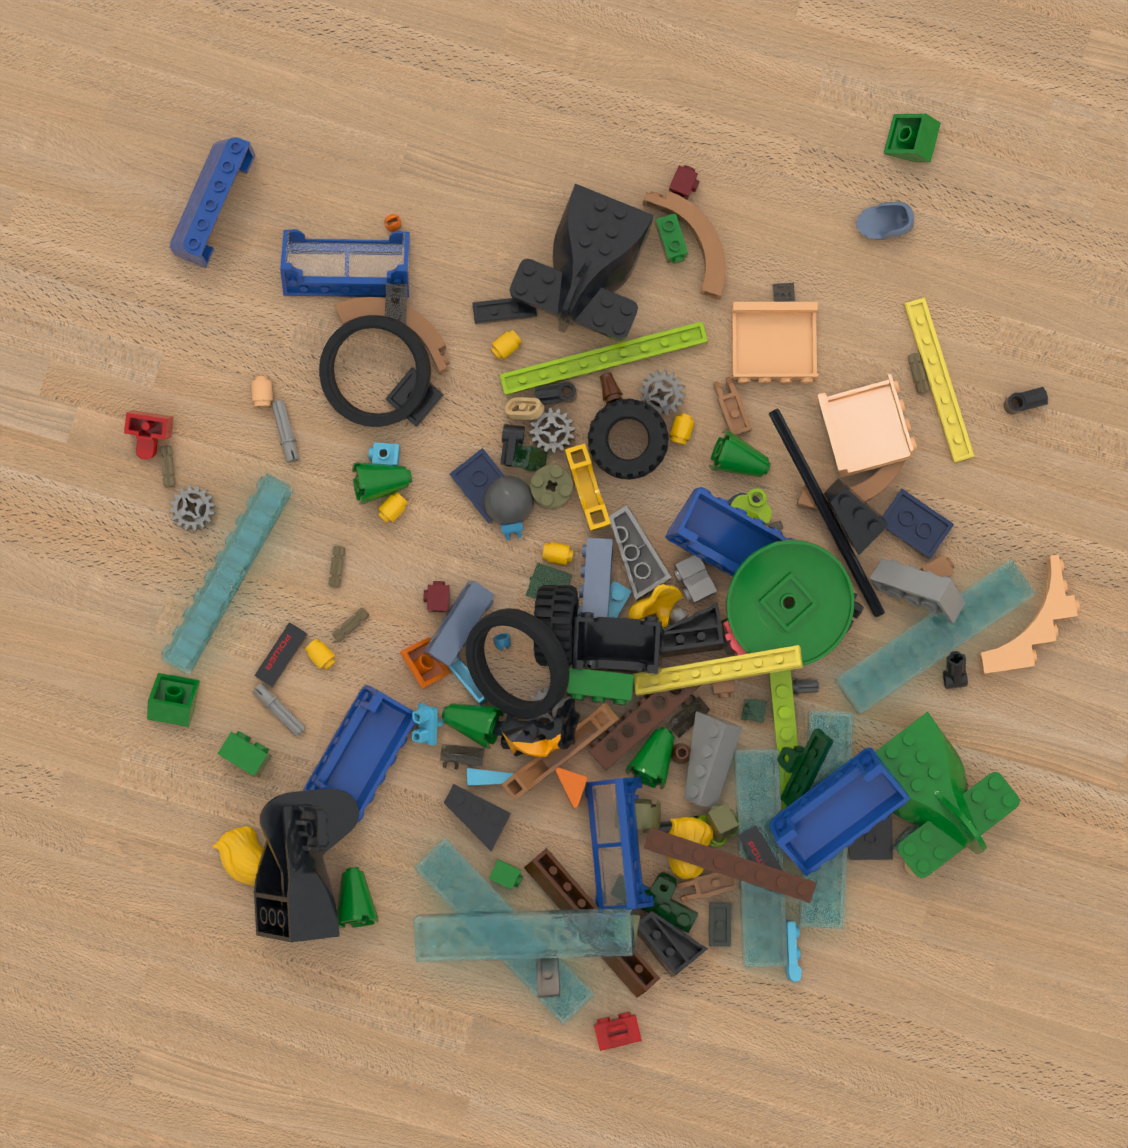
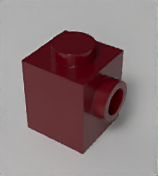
(684, 181)
(437, 597)

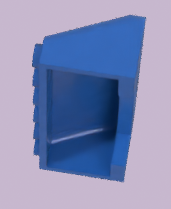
(208, 199)
(719, 531)
(363, 747)
(838, 811)

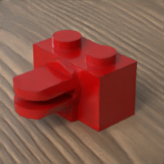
(148, 429)
(617, 1031)

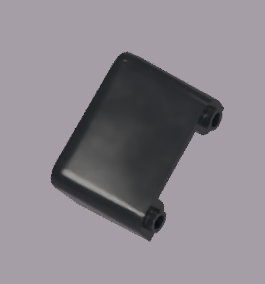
(617, 643)

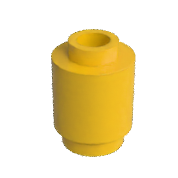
(505, 344)
(682, 429)
(392, 507)
(557, 553)
(320, 654)

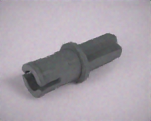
(805, 686)

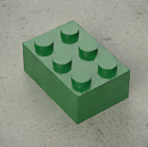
(600, 686)

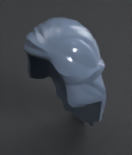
(886, 220)

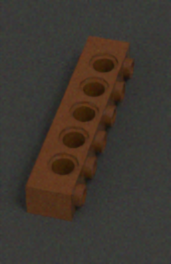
(608, 758)

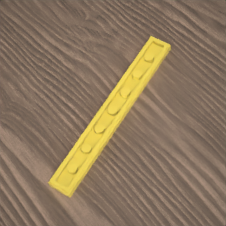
(939, 380)
(719, 670)

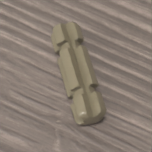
(918, 373)
(167, 466)
(336, 566)
(351, 624)

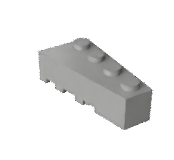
(639, 556)
(918, 588)
(710, 758)

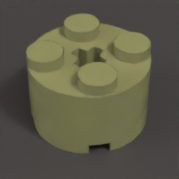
(556, 476)
(647, 814)

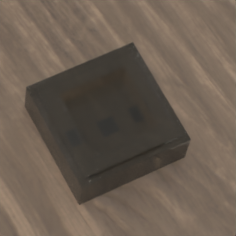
(783, 292)

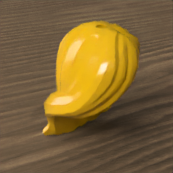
(659, 602)
(693, 830)
(240, 854)

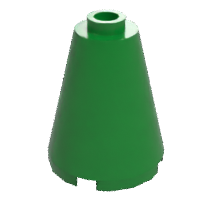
(738, 457)
(378, 480)
(473, 721)
(653, 759)
(355, 900)

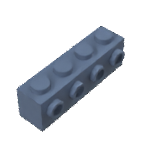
(596, 576)
(458, 623)

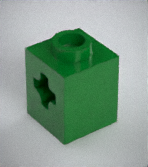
(506, 875)

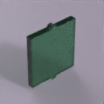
(546, 576)

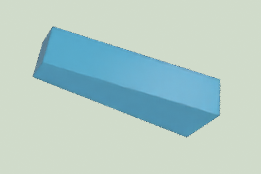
(464, 676)
(486, 777)

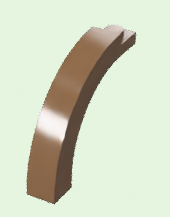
(704, 234)
(420, 325)
(866, 489)
(541, 767)

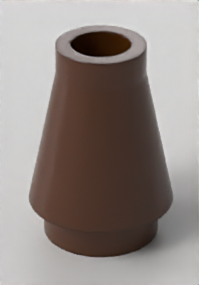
(610, 389)
(676, 758)

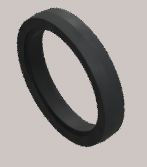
(330, 387)
(542, 637)

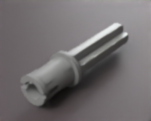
(285, 431)
(279, 709)

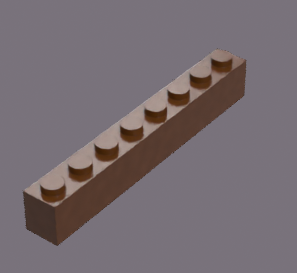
(730, 865)
(570, 896)

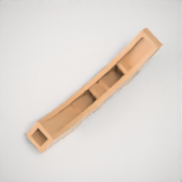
(1041, 630)

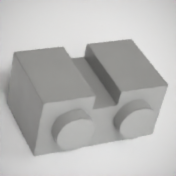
(695, 579)

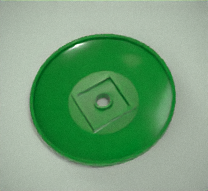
(820, 595)

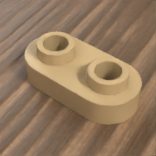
(524, 408)

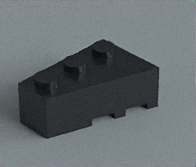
(855, 515)
(694, 634)
(478, 815)
(668, 944)

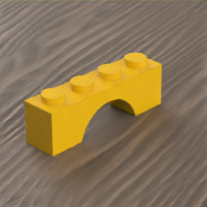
(587, 488)

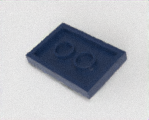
(475, 477)
(916, 524)

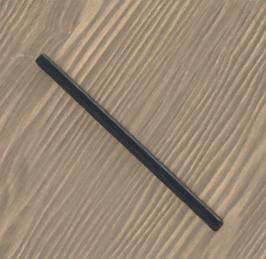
(826, 512)

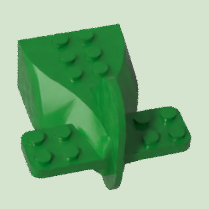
(939, 797)

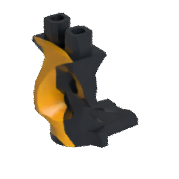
(524, 736)

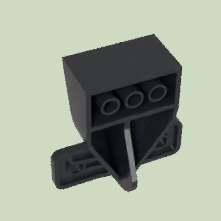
(591, 260)
(291, 880)

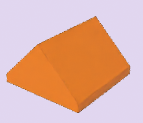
(424, 668)
(572, 784)

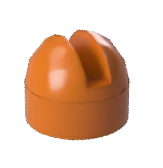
(395, 226)

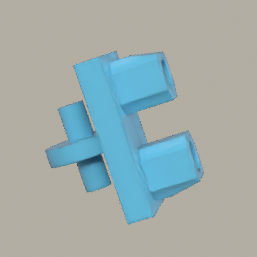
(427, 722)

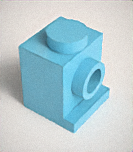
(392, 457)

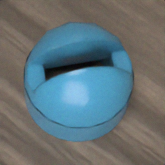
(502, 640)

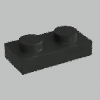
(720, 924)

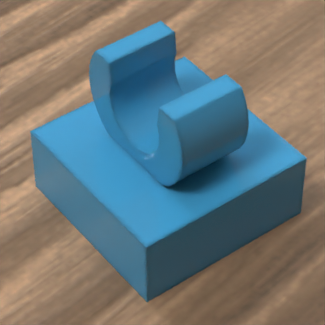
(509, 528)

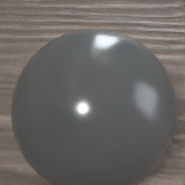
(508, 500)

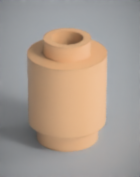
(262, 391)

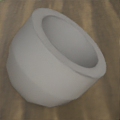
(678, 614)

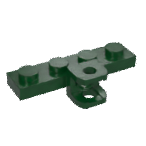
(803, 764)
(667, 908)

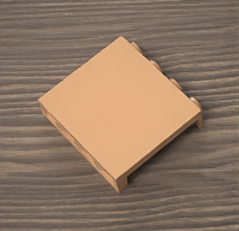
(774, 342)
(867, 427)

